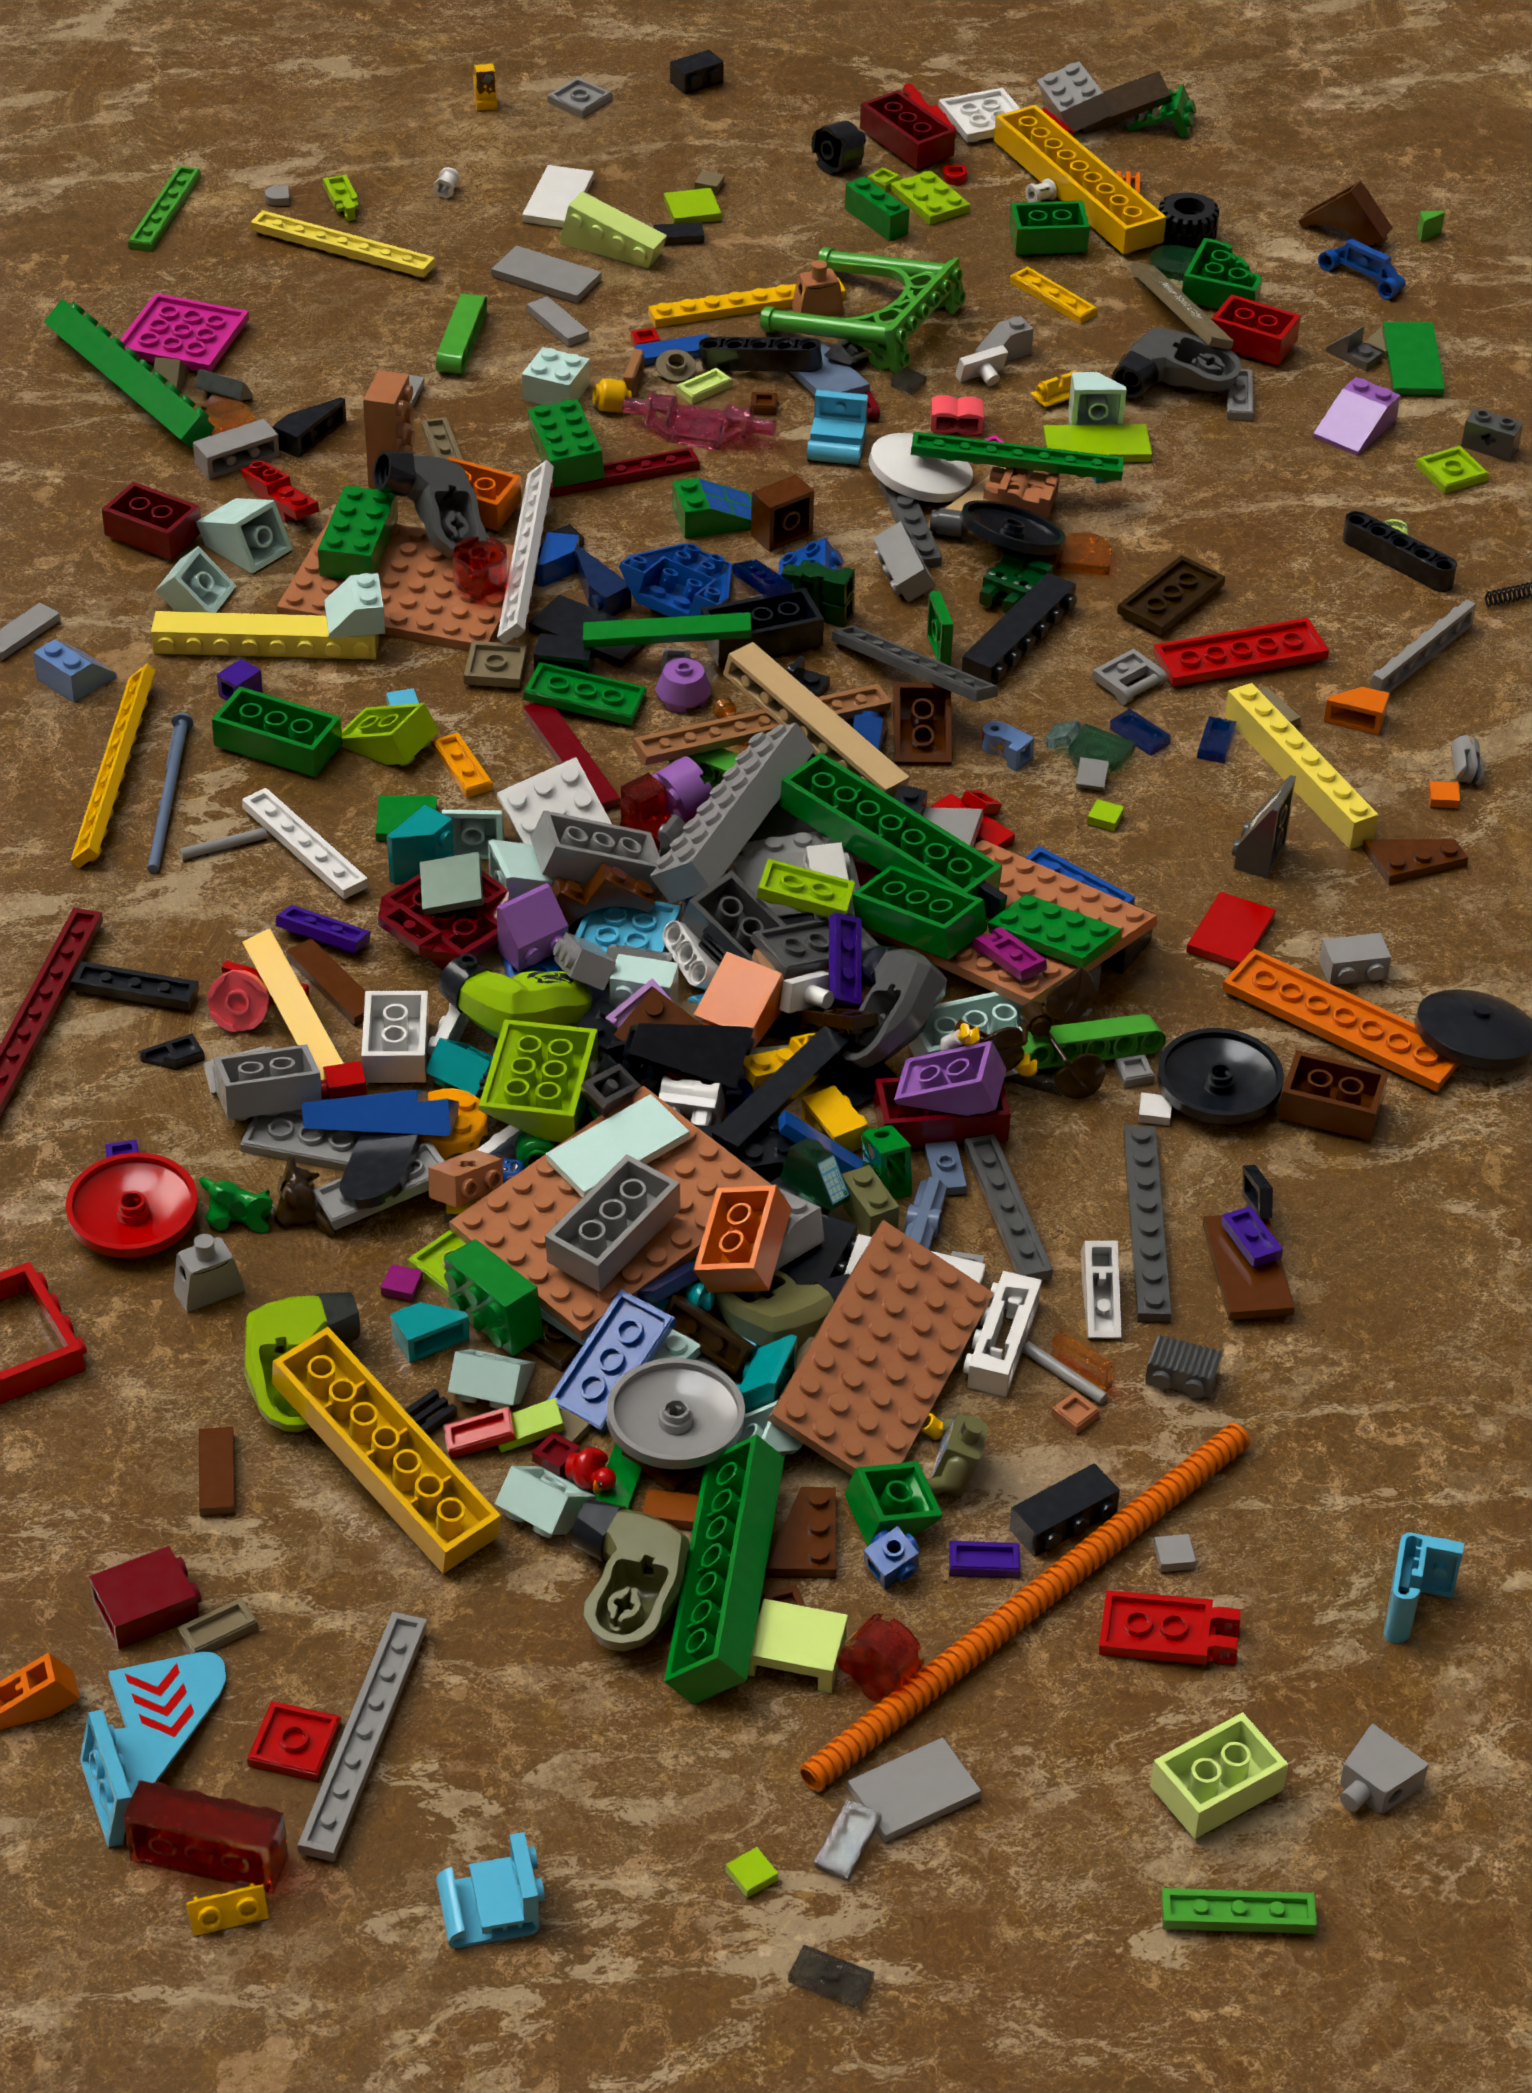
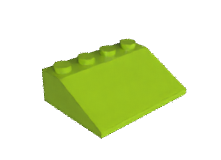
(539, 1077)

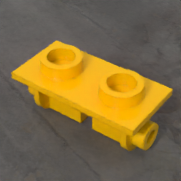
(1053, 392)
(227, 1909)

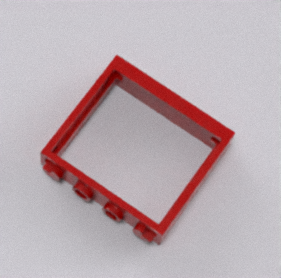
(53, 1365)

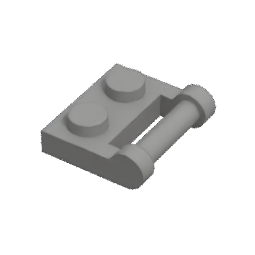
(1125, 669)

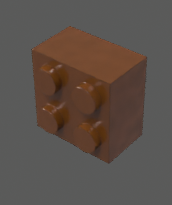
(782, 513)

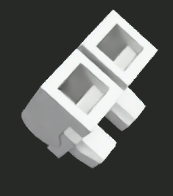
(694, 1100)

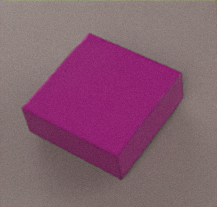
(401, 1282)

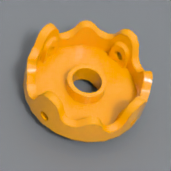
(468, 1127)

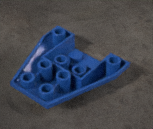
(677, 579)

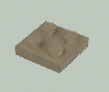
(495, 664)

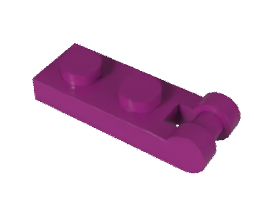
(1010, 954)

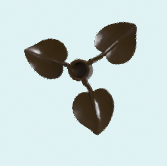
(1069, 999)

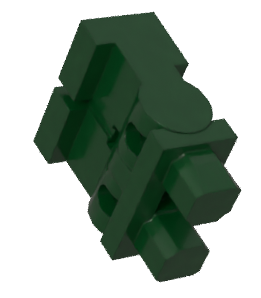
(1011, 579)
(828, 588)

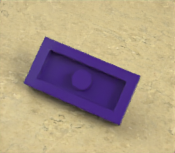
(1251, 1236)

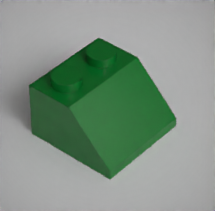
(891, 1497)

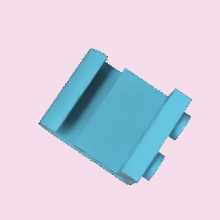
(838, 427)
(1421, 1566)
(495, 1901)

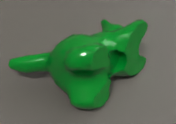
(233, 1203)

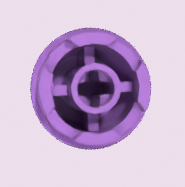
(683, 685)

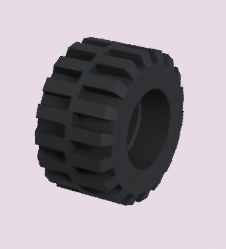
(1189, 219)

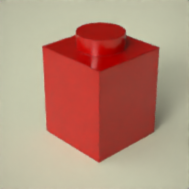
(343, 1081)

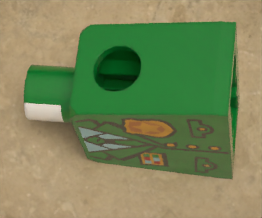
(888, 1151)

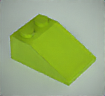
(390, 733)

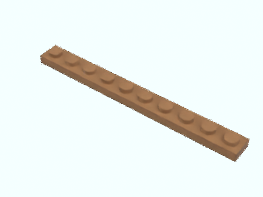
(741, 727)

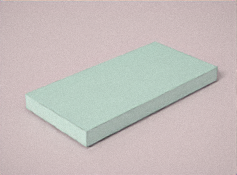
(640, 1130)

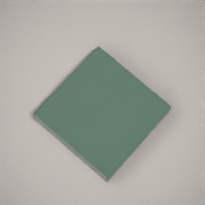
(451, 883)

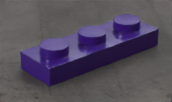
(323, 929)
(845, 959)

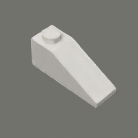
(1101, 1289)

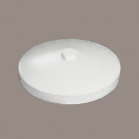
(916, 476)

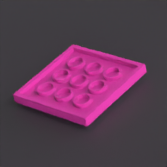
(184, 331)

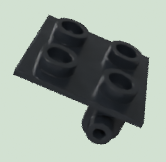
(855, 1082)

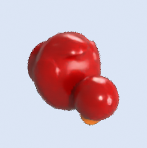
(590, 1470)

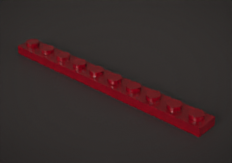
(45, 998)

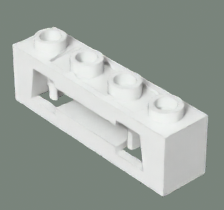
(985, 1366)

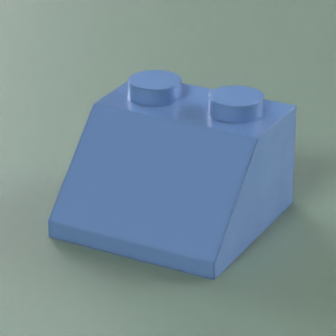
(70, 670)

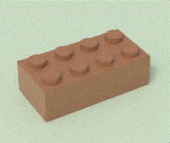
(388, 417)

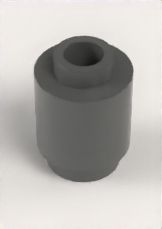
(947, 523)

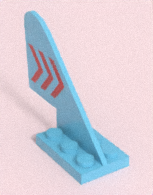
(160, 1712)

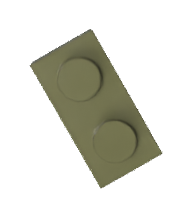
(869, 1201)

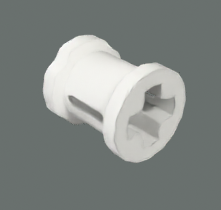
(446, 182)
(1040, 191)

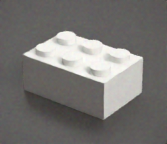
(395, 1036)

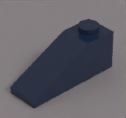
(601, 585)

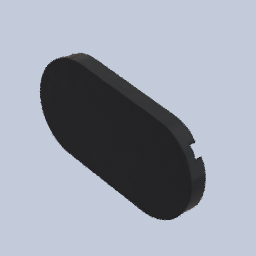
(378, 1168)

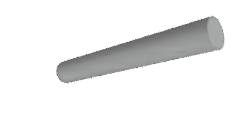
(223, 843)
(1065, 1373)

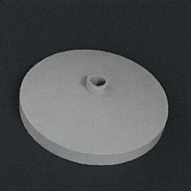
(675, 1413)

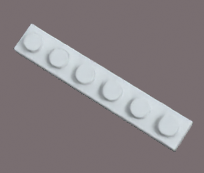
(305, 843)

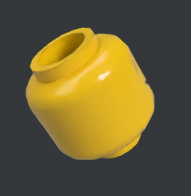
(609, 395)

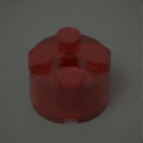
(480, 567)
(881, 1656)

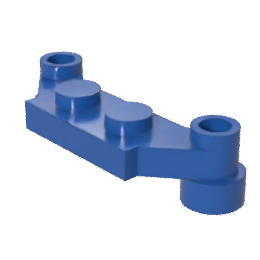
(1367, 261)

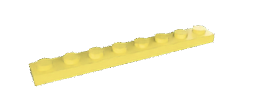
(343, 244)

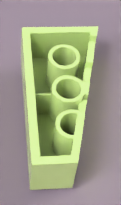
(610, 233)

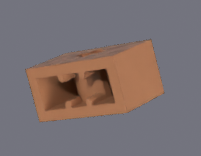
(465, 1178)

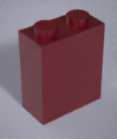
(145, 1596)

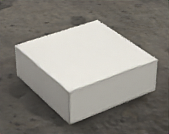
(1154, 1109)

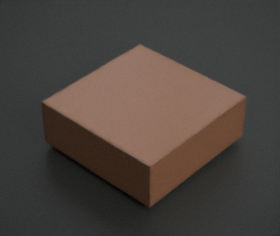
(1075, 1412)

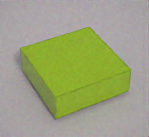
(884, 178)
(1105, 815)
(751, 1872)

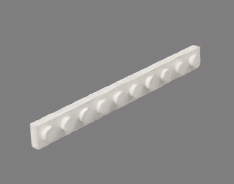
(525, 553)

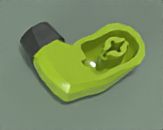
(281, 1327)

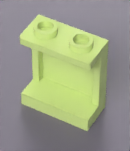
(799, 1641)

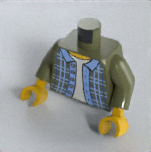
(957, 1453)

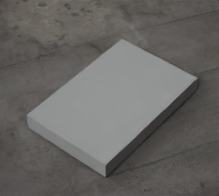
(915, 1789)

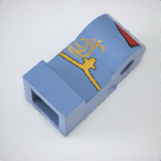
(1007, 743)

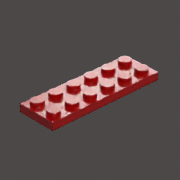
(1240, 651)

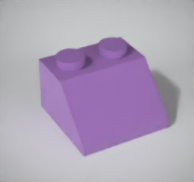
(530, 927)

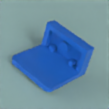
(816, 552)

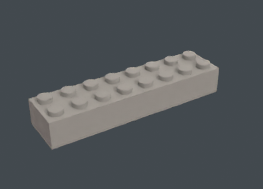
(731, 813)

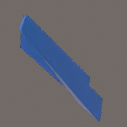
(385, 1113)

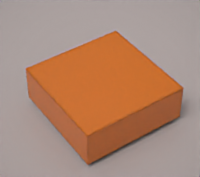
(1444, 794)

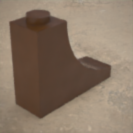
(1353, 212)

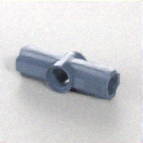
(925, 1215)

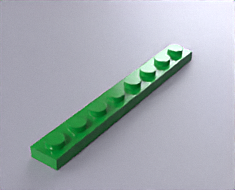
(1017, 456)

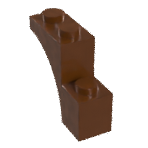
(605, 889)

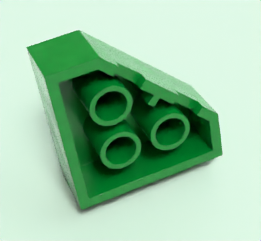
(1218, 274)

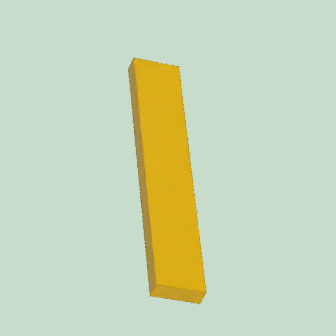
(291, 999)

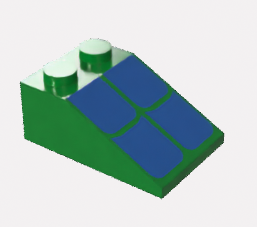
(709, 507)

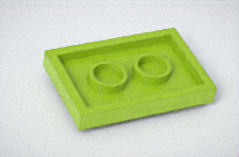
(930, 197)
(804, 889)

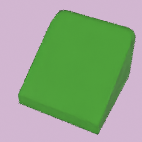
(1430, 224)

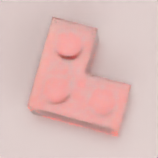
(644, 805)

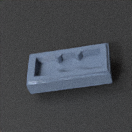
(945, 1163)

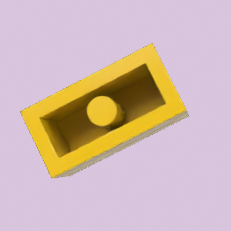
(834, 1117)

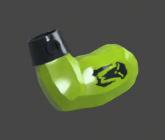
(527, 996)

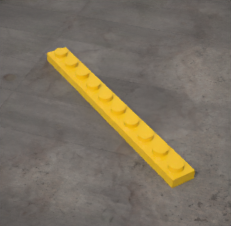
(112, 767)

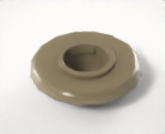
(673, 373)

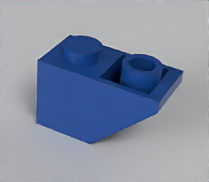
(556, 557)
(871, 727)

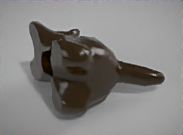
(298, 1201)

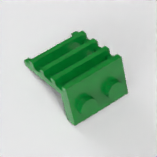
(1180, 110)

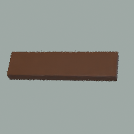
(329, 979)

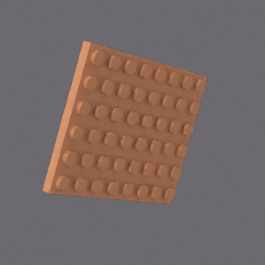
(415, 593)
(1026, 877)
(531, 1203)

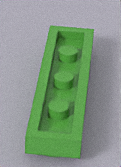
(1238, 1910)

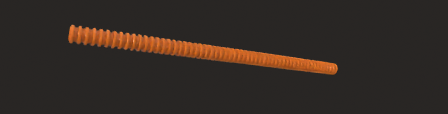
(1022, 1608)

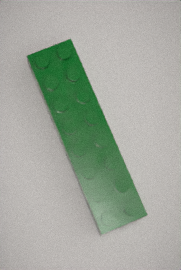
(882, 827)
(725, 1571)

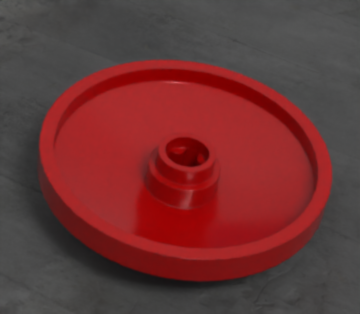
(131, 1205)

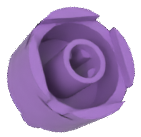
(684, 787)

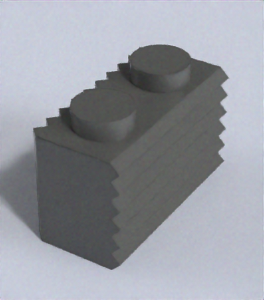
(1183, 1367)

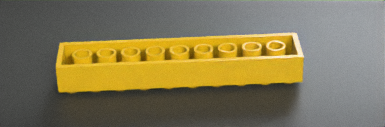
(1079, 175)

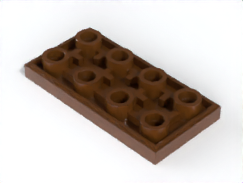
(1245, 1289)

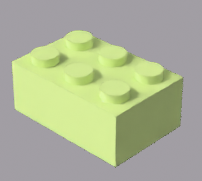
(1218, 1775)

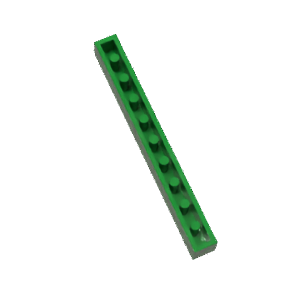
(128, 373)

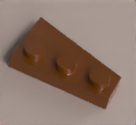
(1413, 858)
(808, 1537)

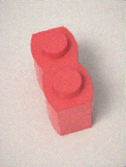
(956, 415)

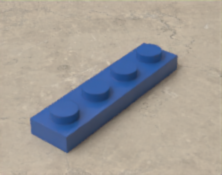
(1068, 869)

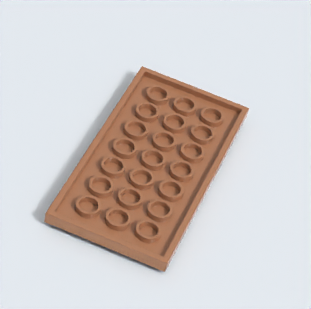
(881, 1354)

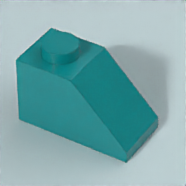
(428, 1329)

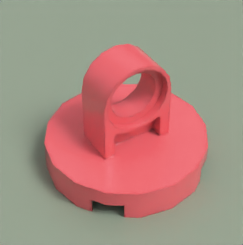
(238, 1000)

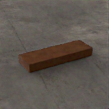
(216, 1471)

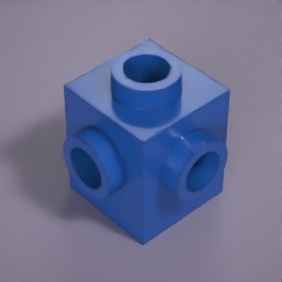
(892, 1556)

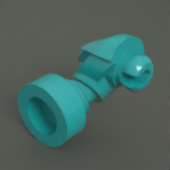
(698, 1295)

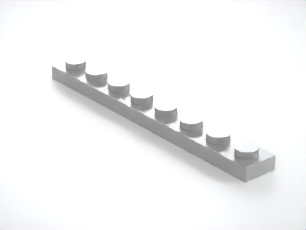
(362, 1737)

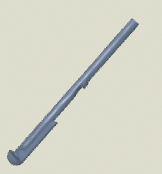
(182, 723)

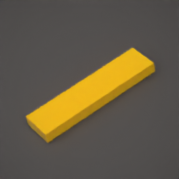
(1054, 295)

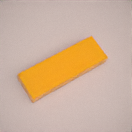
(462, 765)

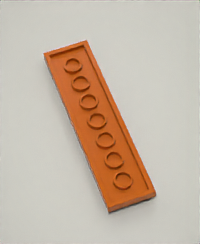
(1338, 1018)

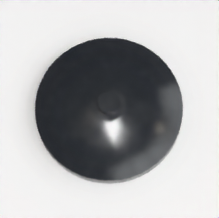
(1012, 527)
(1475, 1029)
(1220, 1076)

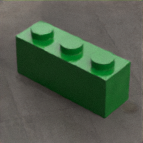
(877, 208)

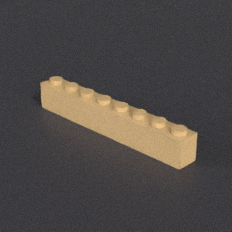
(792, 702)

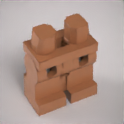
(1023, 489)

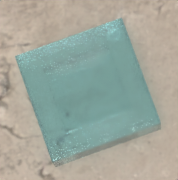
(1063, 734)

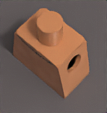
(818, 292)

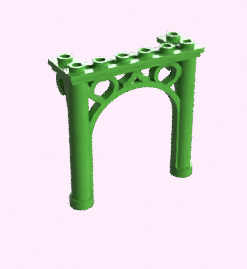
(925, 288)

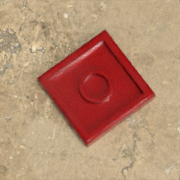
(294, 1741)

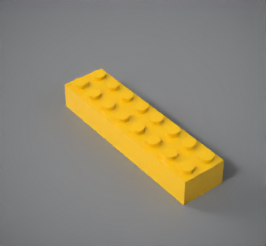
(386, 1450)

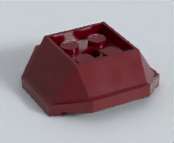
(444, 934)

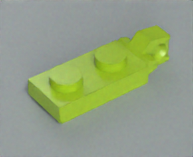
(342, 195)

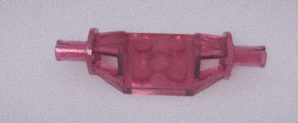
(698, 425)

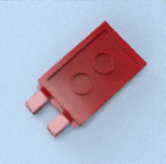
(1168, 1628)

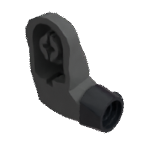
(1176, 360)
(439, 492)
(903, 994)

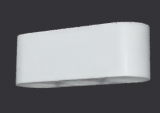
(692, 960)

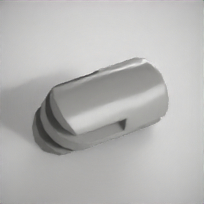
(1467, 760)

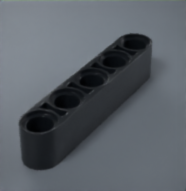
(761, 354)
(1399, 551)

